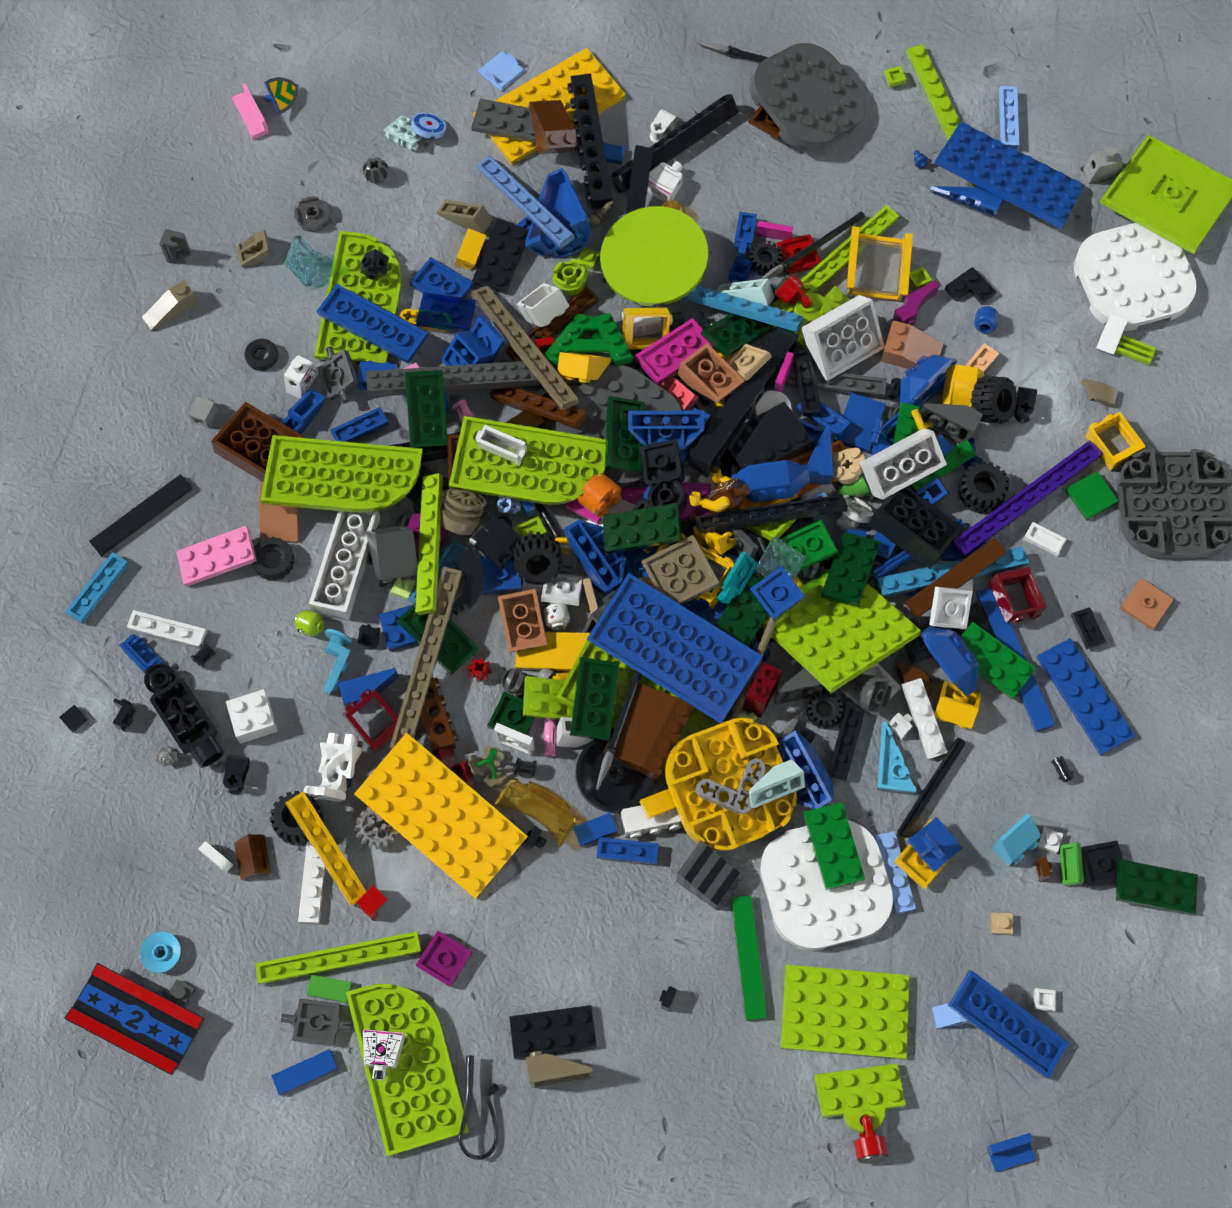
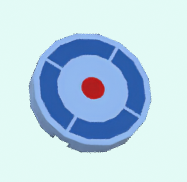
(428, 125)

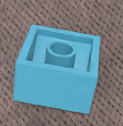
(1017, 840)

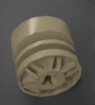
(462, 511)

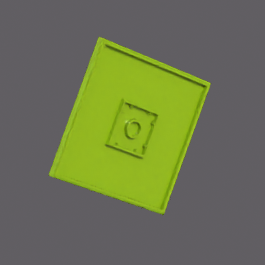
(1169, 194)

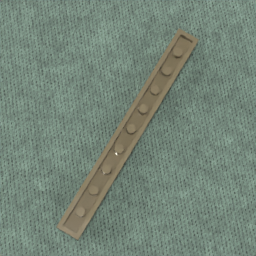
(525, 348)
(427, 656)

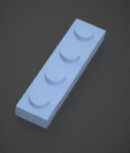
(1009, 116)
(898, 880)

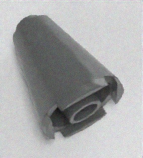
(868, 692)

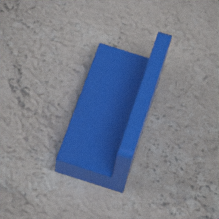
(1011, 1152)

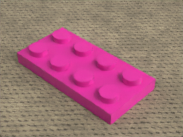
(667, 353)

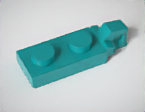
(737, 578)

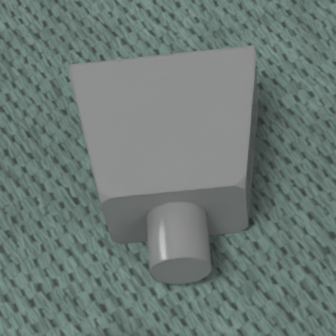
(1103, 165)

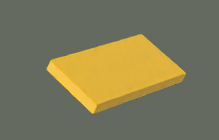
(557, 655)

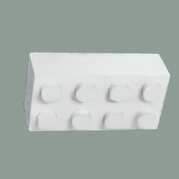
(903, 463)

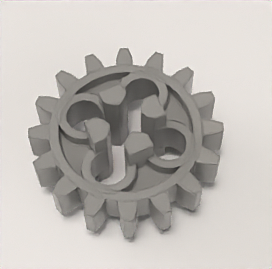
(372, 838)

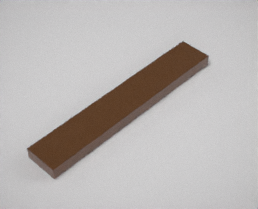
(578, 304)
(539, 405)
(957, 576)

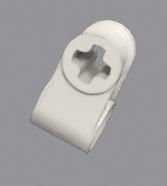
(662, 125)

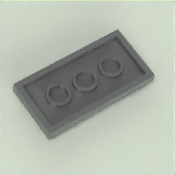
(504, 120)

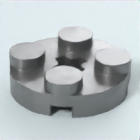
(315, 222)

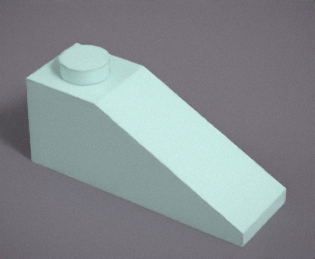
(754, 290)
(777, 783)

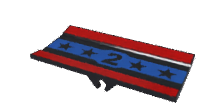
(135, 1019)

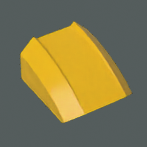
(959, 384)

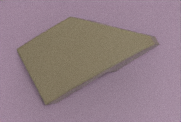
(1100, 392)

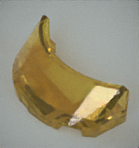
(540, 805)

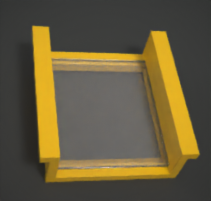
(879, 266)

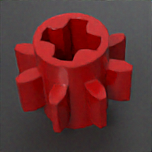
(482, 666)

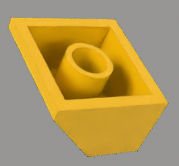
(582, 366)
(956, 707)

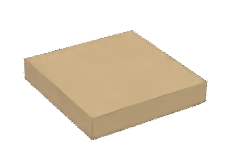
(748, 360)

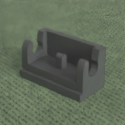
(173, 245)

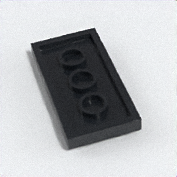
(501, 256)
(553, 1031)

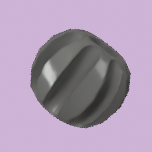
(375, 170)
(812, 573)
(514, 681)

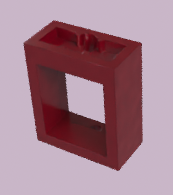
(1031, 591)
(763, 690)
(353, 707)

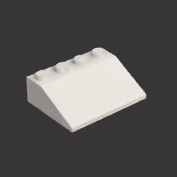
(844, 336)

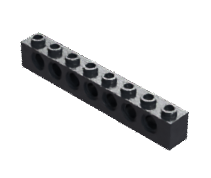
(584, 85)

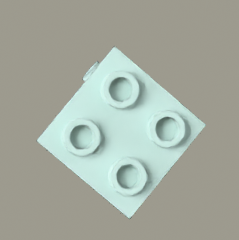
(402, 132)

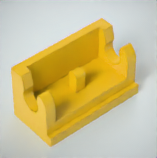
(470, 249)
(715, 540)

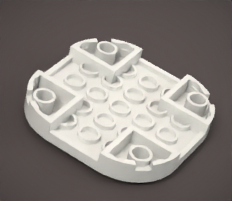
(1134, 276)
(808, 913)

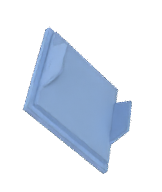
(502, 70)

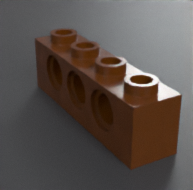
(442, 720)

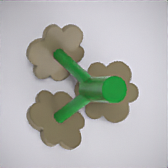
(490, 759)

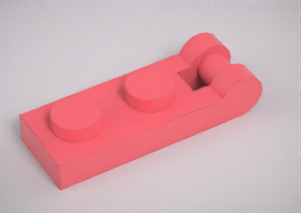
(680, 392)

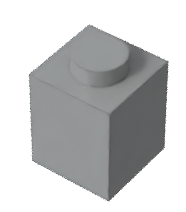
(203, 411)

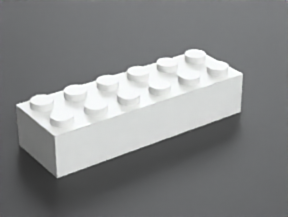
(343, 564)

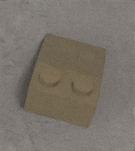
(550, 1069)

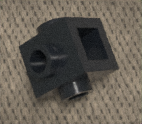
(374, 264)

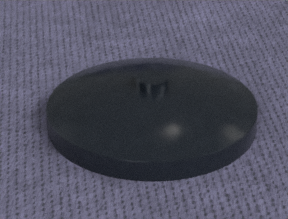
(621, 786)

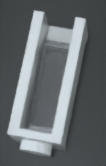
(501, 444)

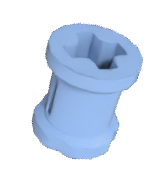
(509, 503)

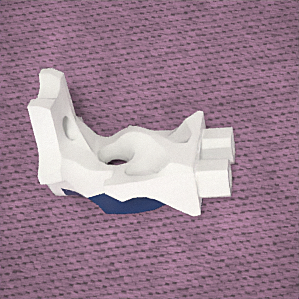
(342, 761)

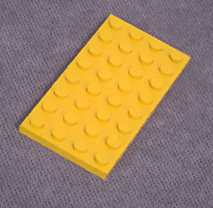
(553, 86)
(441, 815)

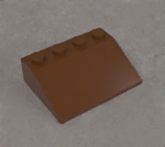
(248, 439)
(651, 730)

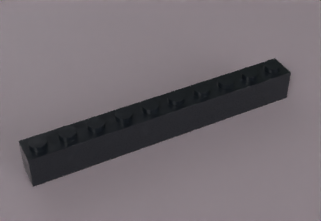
(740, 404)

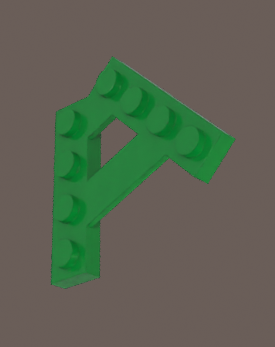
(571, 339)
(958, 456)

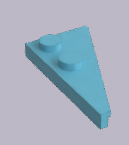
(892, 771)

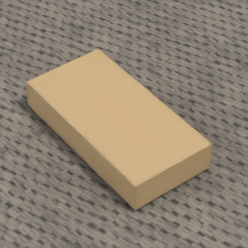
(590, 597)

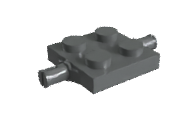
(338, 374)
(316, 1022)

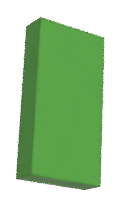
(1071, 864)
(329, 988)

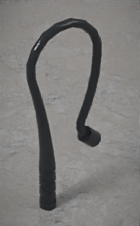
(491, 1091)

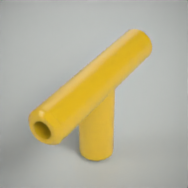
(919, 421)

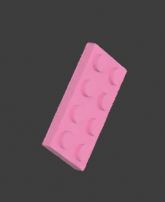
(216, 556)

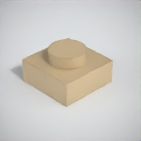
(1002, 923)

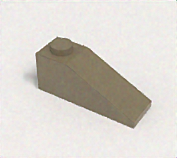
(466, 215)
(170, 305)

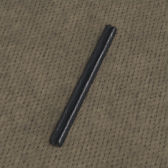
(931, 787)

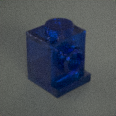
(740, 269)

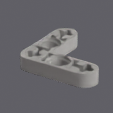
(734, 796)

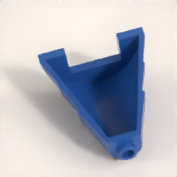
(562, 201)

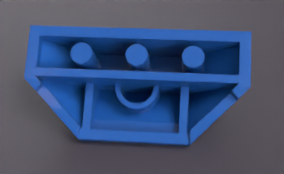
(923, 376)
(661, 426)
(773, 480)
(589, 548)
(953, 657)
(818, 784)

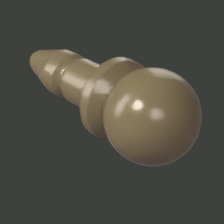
(595, 219)

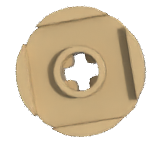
(842, 459)

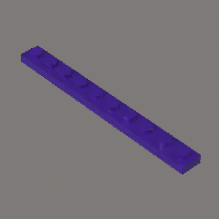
(1026, 499)

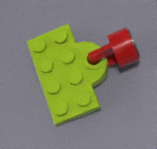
(808, 305)
(862, 1100)

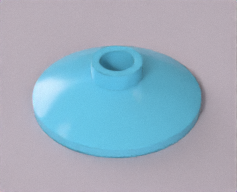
(153, 945)

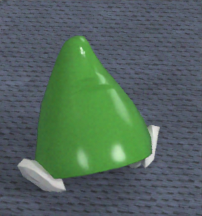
(856, 489)

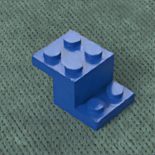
(474, 346)

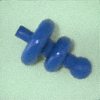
(920, 159)

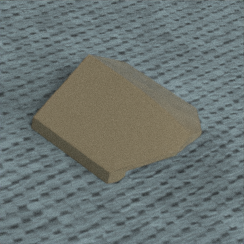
(254, 249)

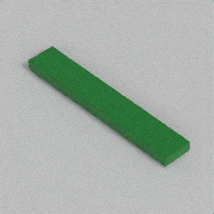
(748, 958)

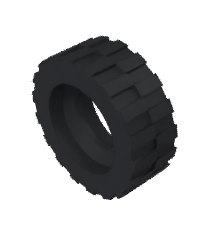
(283, 568)

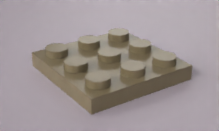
(681, 571)

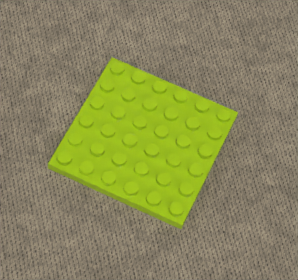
(839, 639)

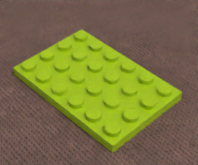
(845, 1012)

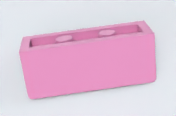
(250, 113)

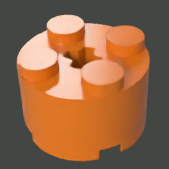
(600, 495)

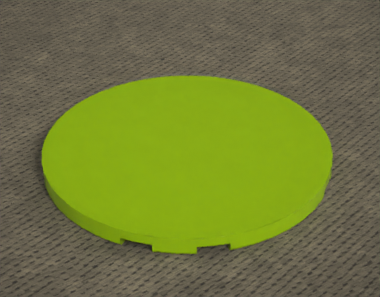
(654, 256)

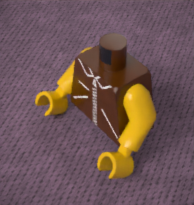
(724, 495)

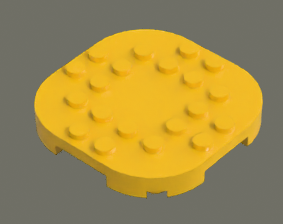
(721, 757)

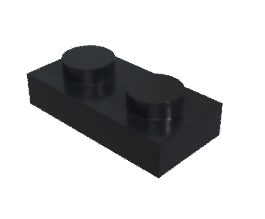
(1088, 628)

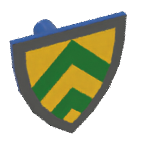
(281, 93)

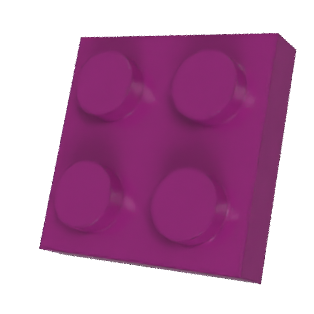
(444, 959)

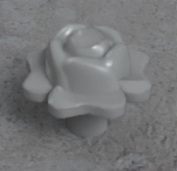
(166, 756)

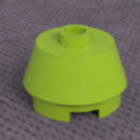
(570, 276)

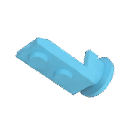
(335, 648)

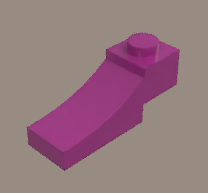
(913, 302)

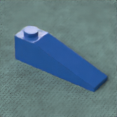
(971, 197)

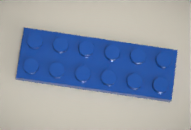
(372, 323)
(1085, 696)
(1008, 1024)

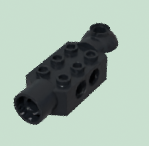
(183, 715)

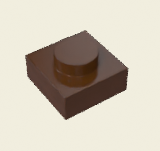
(1043, 868)

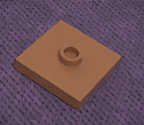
(1146, 603)

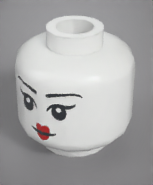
(556, 616)

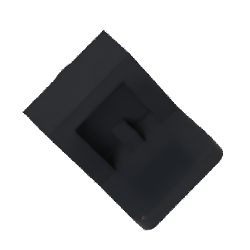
(125, 715)

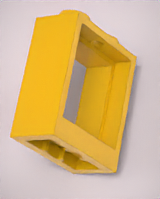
(628, 319)
(1125, 430)

